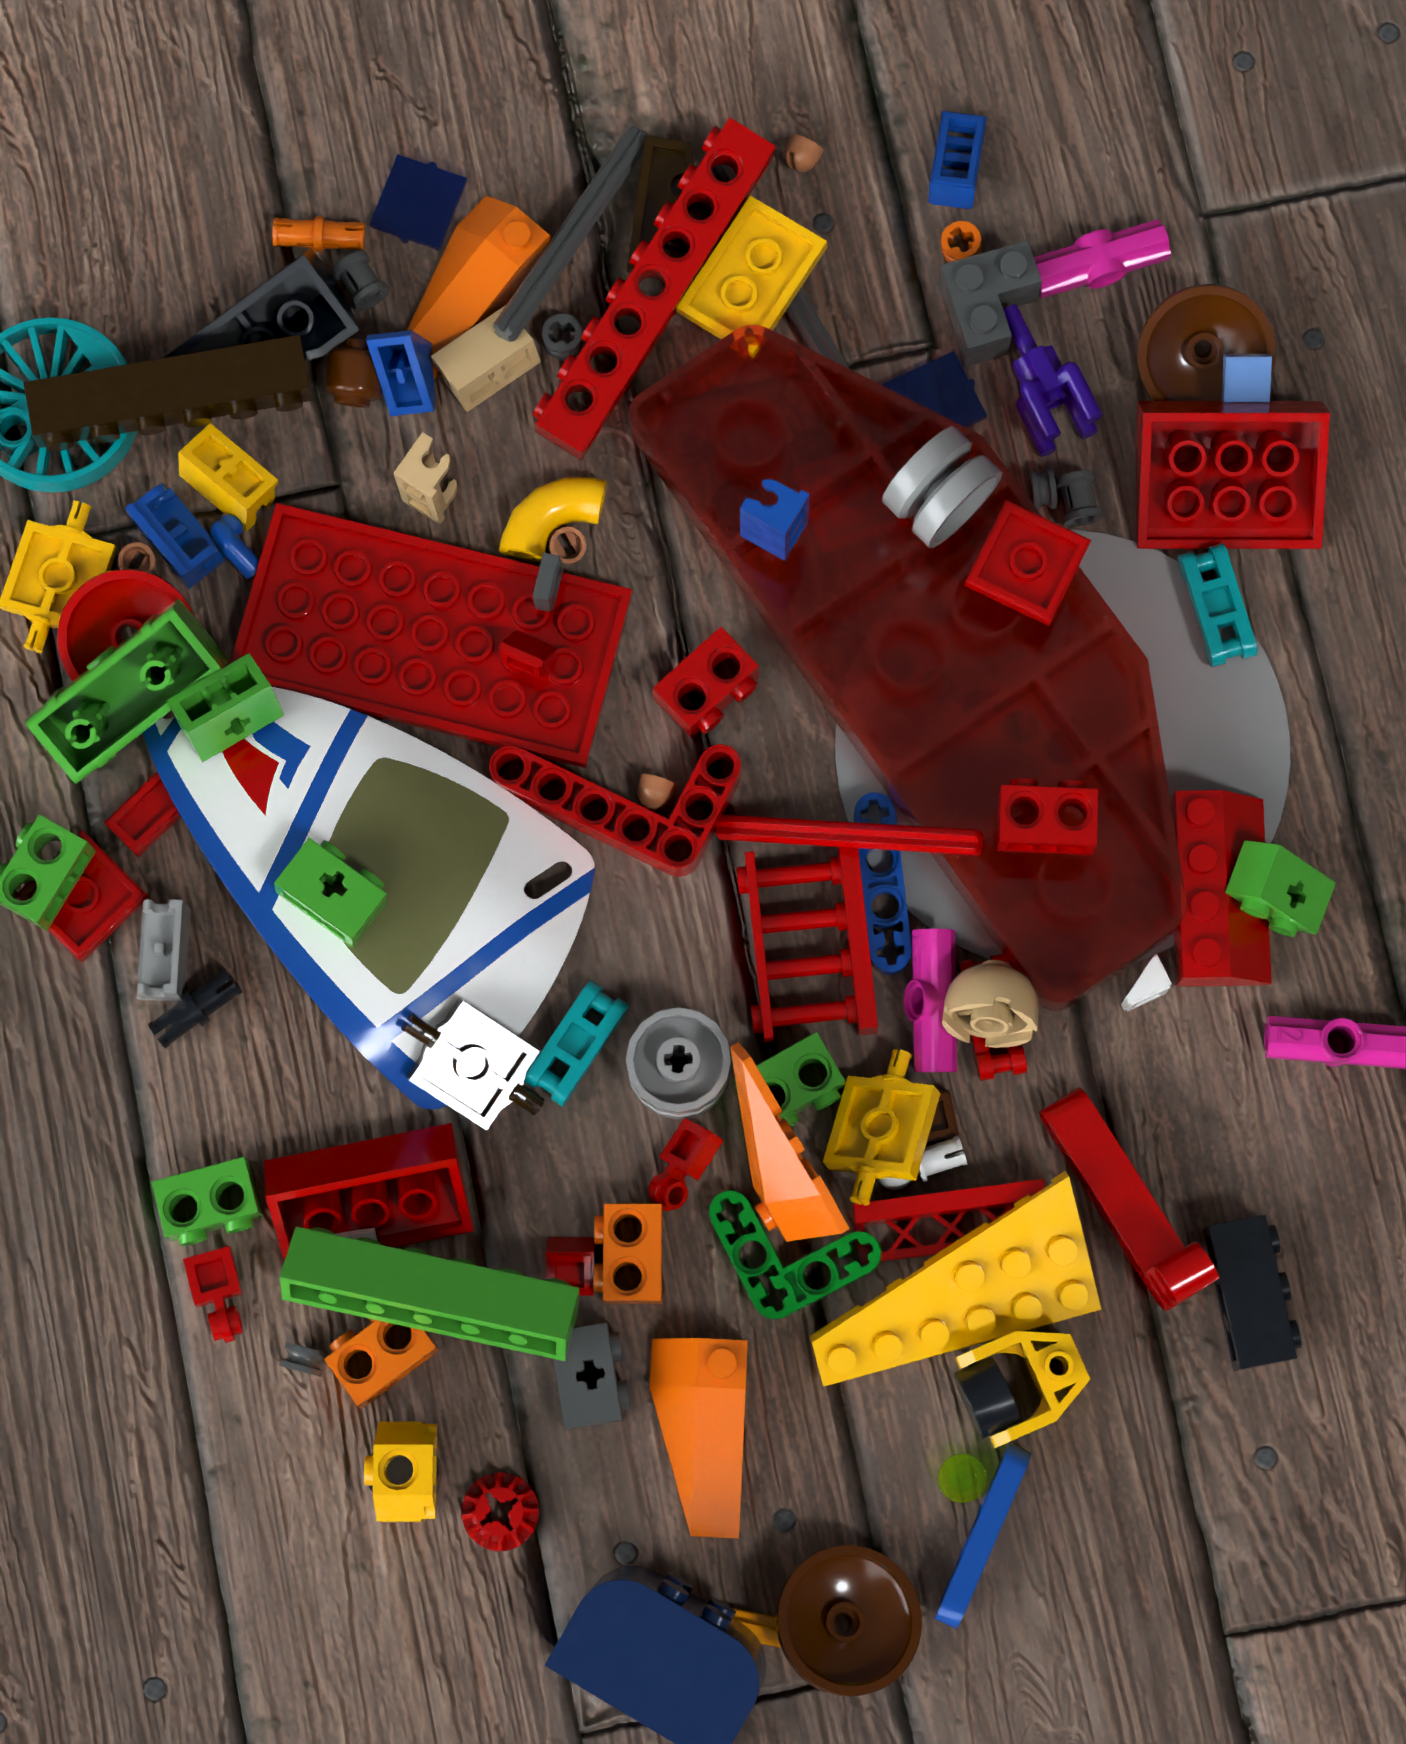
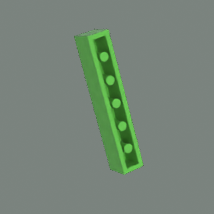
(430, 1292)

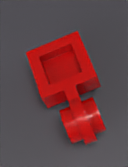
(686, 1154)
(212, 1280)

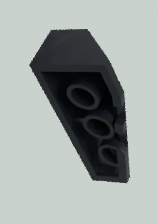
(291, 302)

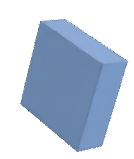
(1246, 378)

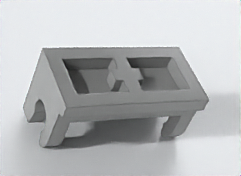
(163, 951)

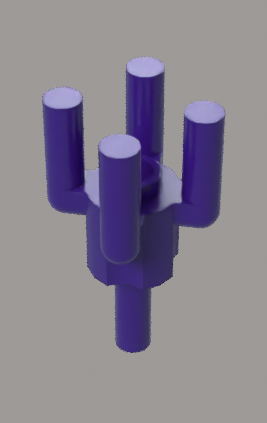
(1047, 386)

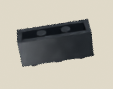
(1252, 1293)

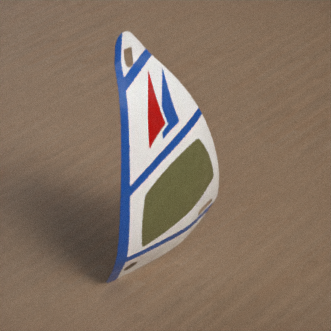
(420, 822)

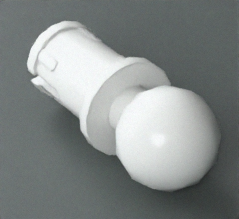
(932, 1162)

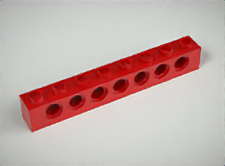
(749, 158)

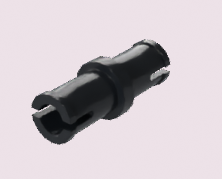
(195, 1008)

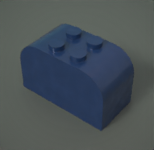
(663, 1656)

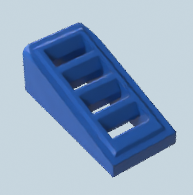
(957, 187)

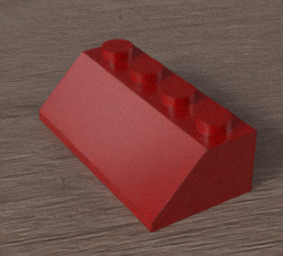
(1216, 938)
(398, 1183)

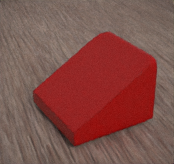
(527, 654)
(572, 1261)

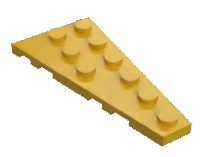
(989, 1283)

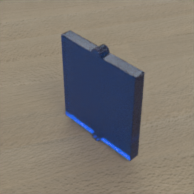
(418, 202)
(943, 389)

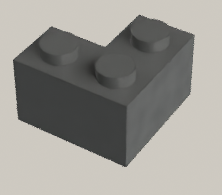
(979, 290)

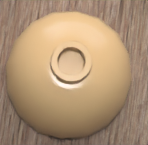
(991, 1004)

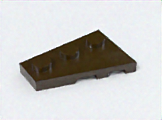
(660, 174)

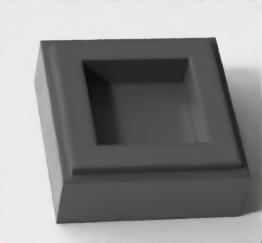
(548, 582)

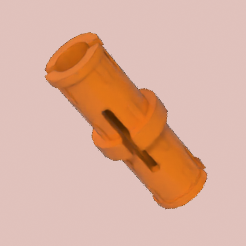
(318, 234)

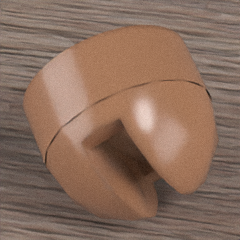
(802, 153)
(574, 538)
(129, 552)
(655, 792)

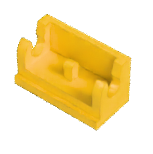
(226, 475)

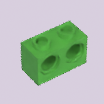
(53, 877)
(783, 1070)
(207, 1187)

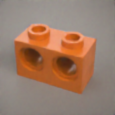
(642, 1253)
(387, 1363)

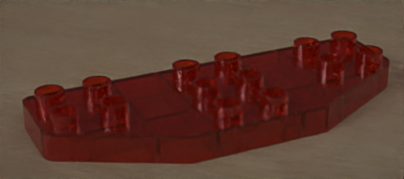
(918, 669)

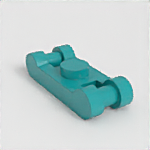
(1217, 604)
(576, 1043)

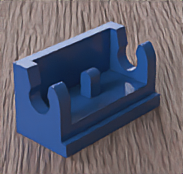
(775, 526)
(176, 534)

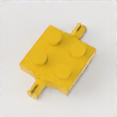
(50, 569)
(881, 1127)

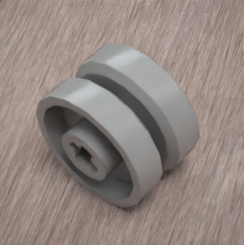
(941, 486)
(678, 1035)

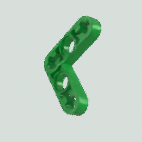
(792, 1276)

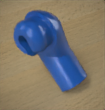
(234, 549)

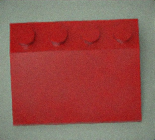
(1231, 474)

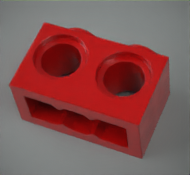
(697, 676)
(1047, 832)

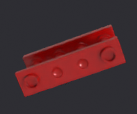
(851, 962)

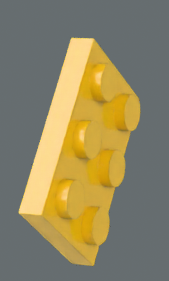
(752, 272)

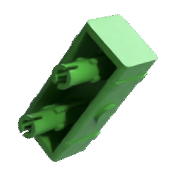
(125, 691)

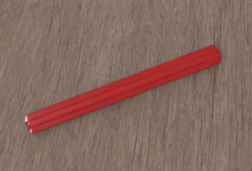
(850, 834)

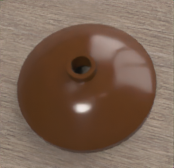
(1195, 314)
(880, 1615)

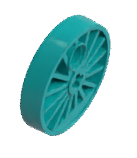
(91, 347)

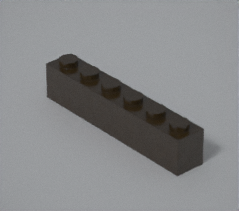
(167, 393)

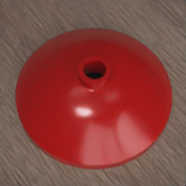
(102, 610)

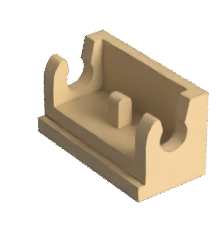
(483, 363)
(420, 477)

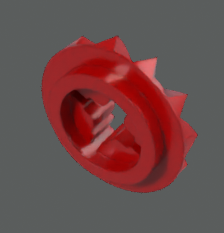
(523, 1515)

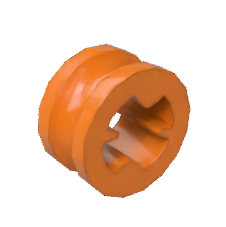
(967, 231)

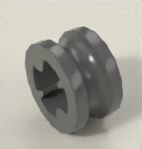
(560, 349)
(1042, 489)
(303, 1359)

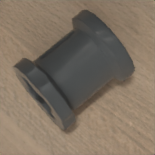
(360, 280)
(1079, 498)

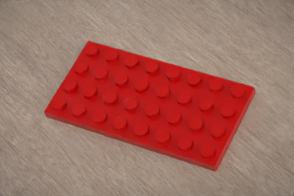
(418, 631)

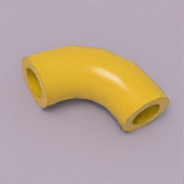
(547, 510)

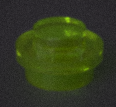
(962, 1478)

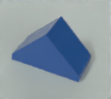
(404, 371)

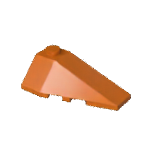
(478, 271)
(785, 1182)
(701, 1413)

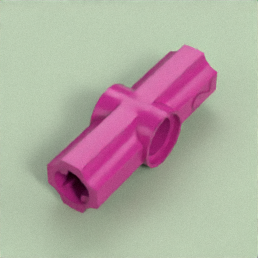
(1102, 258)
(925, 998)
(1307, 1041)

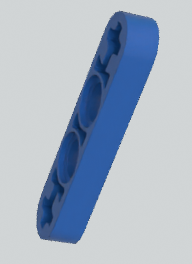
(884, 883)
(982, 1535)

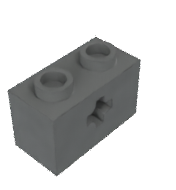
(595, 1406)

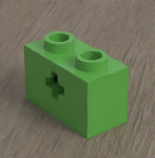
(225, 707)
(1280, 888)
(343, 915)

